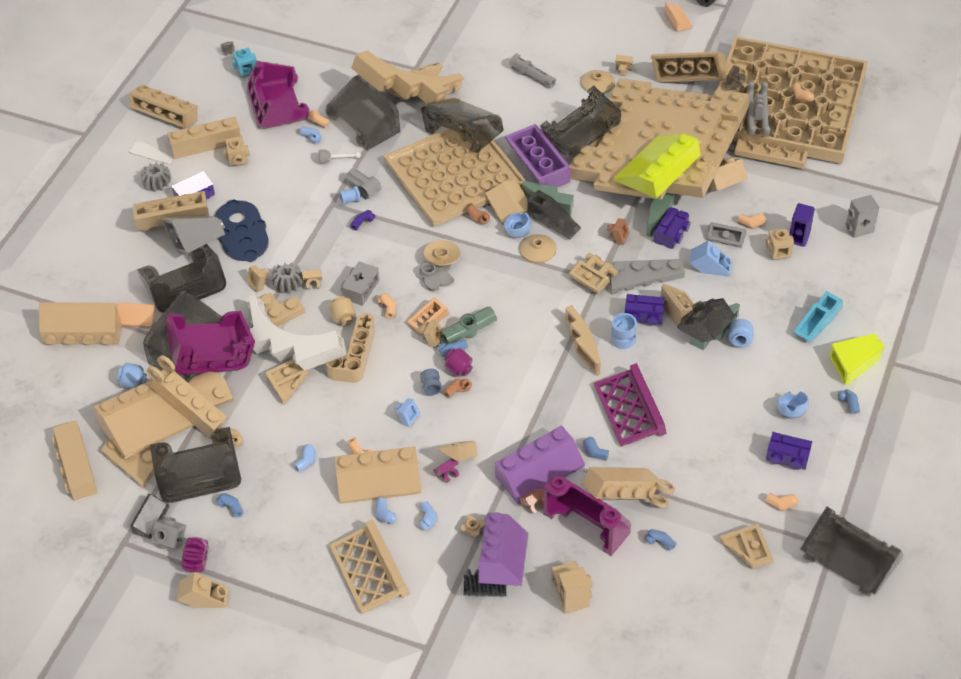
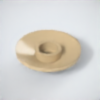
(600, 79)
(538, 248)
(441, 253)

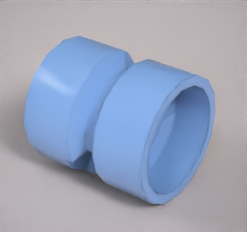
(623, 330)

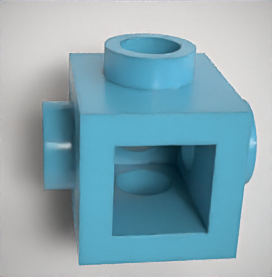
(244, 61)

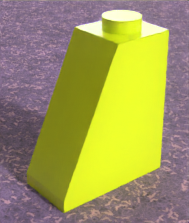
(855, 356)

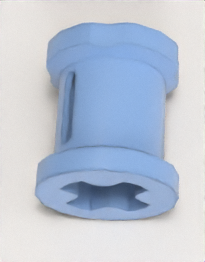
(349, 195)

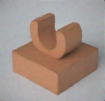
(619, 231)
(532, 498)

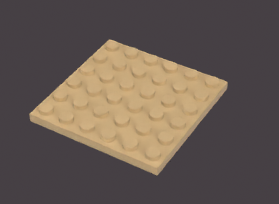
(448, 176)

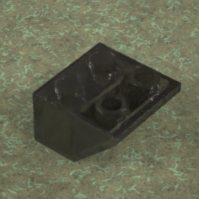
(706, 319)

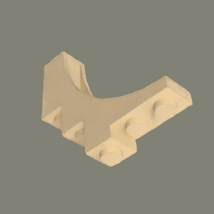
(405, 83)

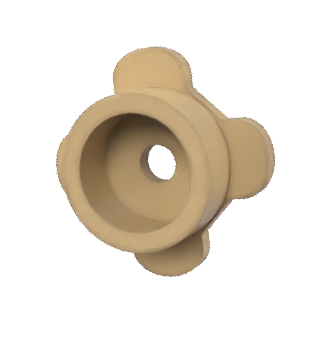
(472, 531)

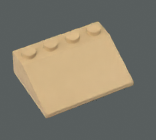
(139, 419)

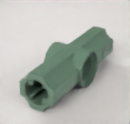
(468, 325)

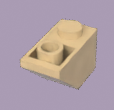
(202, 592)

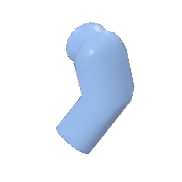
(313, 134)
(307, 459)
(383, 513)

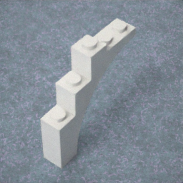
(306, 350)

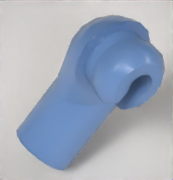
(851, 398)
(593, 450)

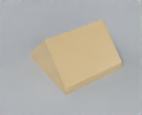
(676, 302)

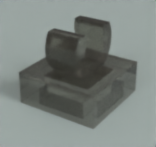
(733, 78)

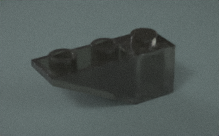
(550, 213)

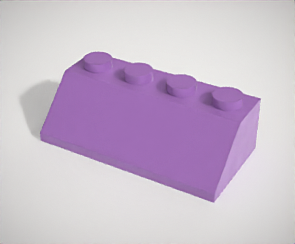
(540, 156)
(539, 462)
(502, 551)

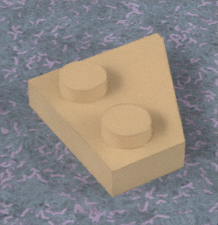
(286, 379)
(749, 546)

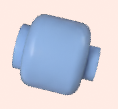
(741, 333)
(131, 375)

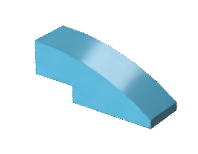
(819, 316)

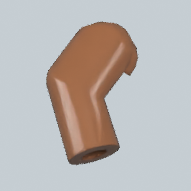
(477, 215)

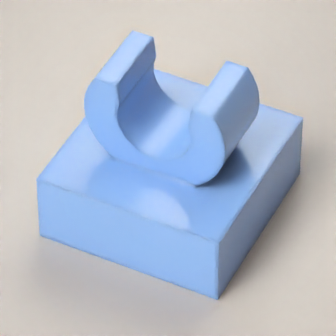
(407, 411)

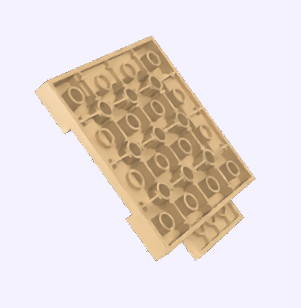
(657, 112)
(796, 127)

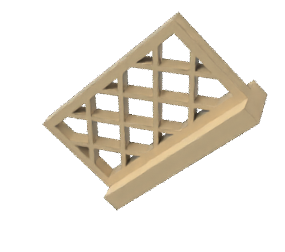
(382, 555)

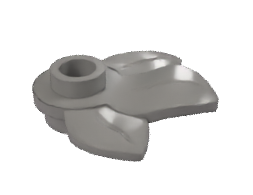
(436, 275)

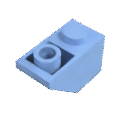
(710, 260)

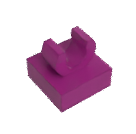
(446, 468)

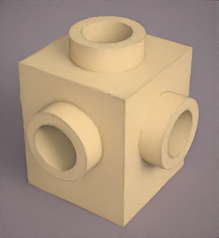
(236, 151)
(779, 243)

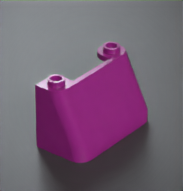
(273, 95)
(210, 346)
(564, 497)

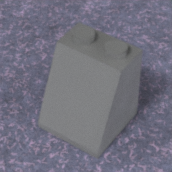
(192, 231)

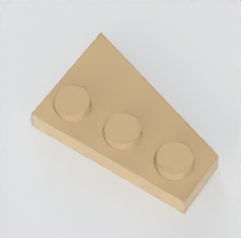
(136, 466)

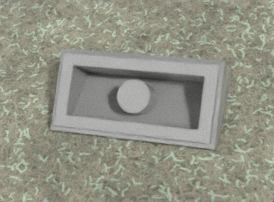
(726, 234)

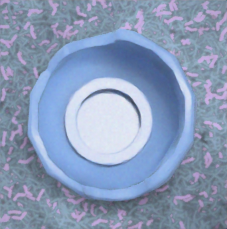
(518, 224)
(793, 405)

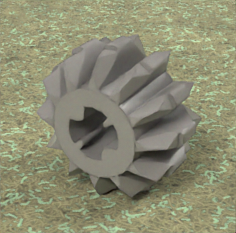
(156, 176)
(287, 277)

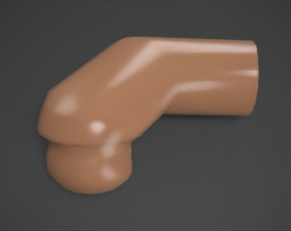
(457, 385)

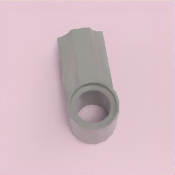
(366, 186)

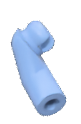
(430, 516)

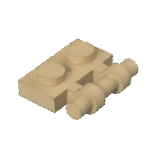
(589, 276)

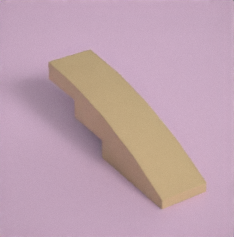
(584, 341)

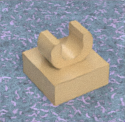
(623, 63)
(312, 276)
(257, 278)
(431, 333)

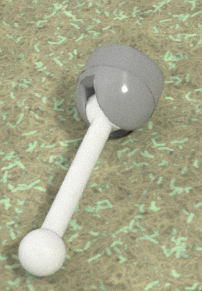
(325, 156)

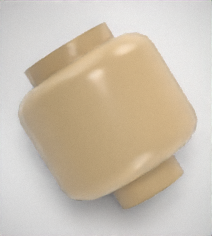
(342, 310)

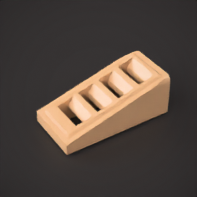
(423, 312)

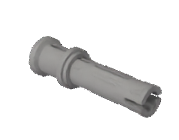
(526, 67)

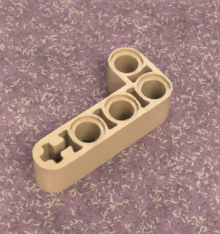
(352, 367)

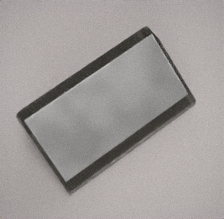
(149, 512)

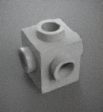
(168, 533)

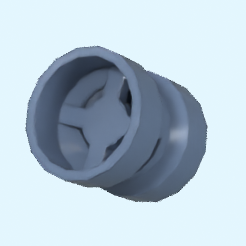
(430, 381)

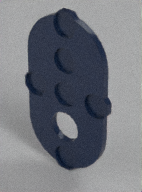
(246, 238)

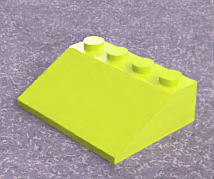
(660, 164)

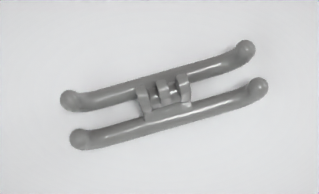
(759, 110)

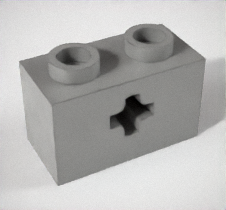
(862, 216)
(360, 283)

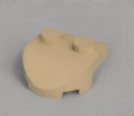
(212, 387)

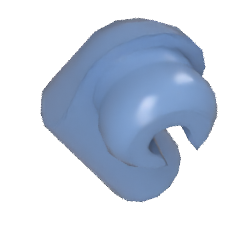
(444, 348)
(226, 499)
(661, 536)

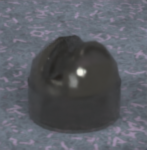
(227, 47)

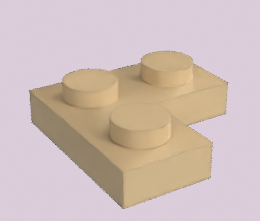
(284, 311)

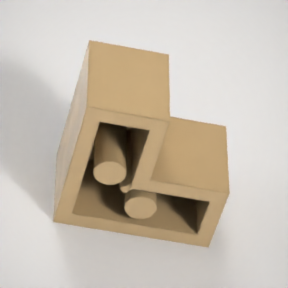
(572, 586)

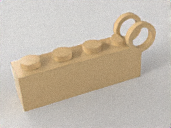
(185, 398)
(626, 484)

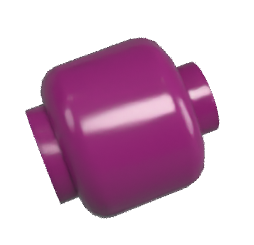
(458, 362)

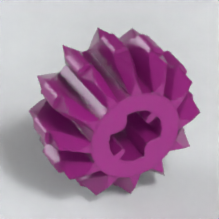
(195, 554)

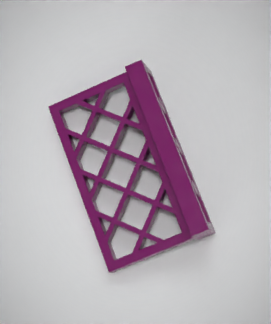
(643, 395)

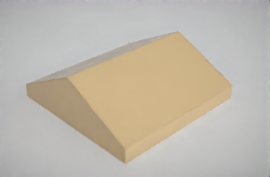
(507, 199)

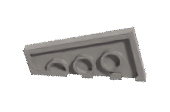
(645, 273)

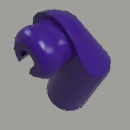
(358, 220)

